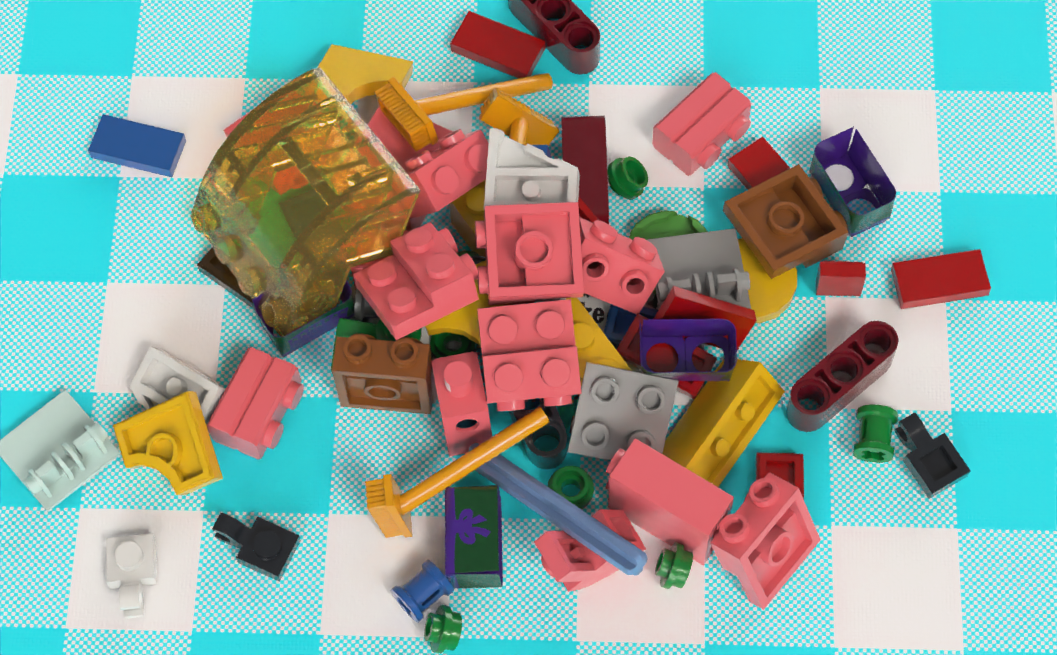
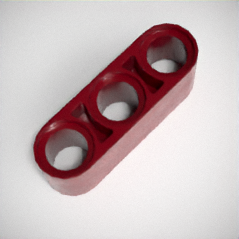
(561, 35)
(586, 148)
(848, 357)

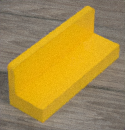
(723, 421)

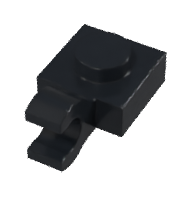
(932, 461)
(262, 548)

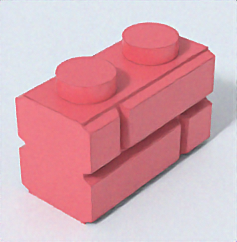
(702, 124)
(255, 404)

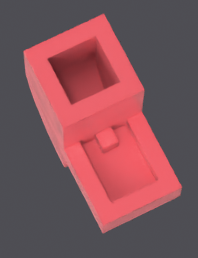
(575, 563)

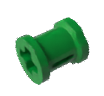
(875, 433)

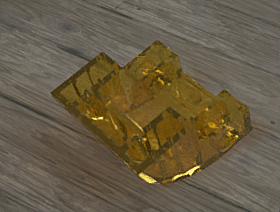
(302, 200)

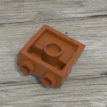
(787, 222)
(383, 374)

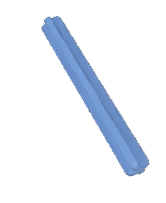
(564, 514)

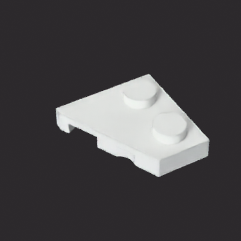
(526, 174)
(165, 377)

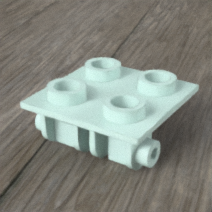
(57, 450)

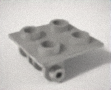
(703, 264)
(618, 408)

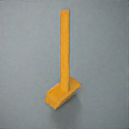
(412, 117)
(517, 119)
(393, 508)

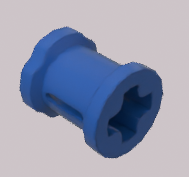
(422, 590)

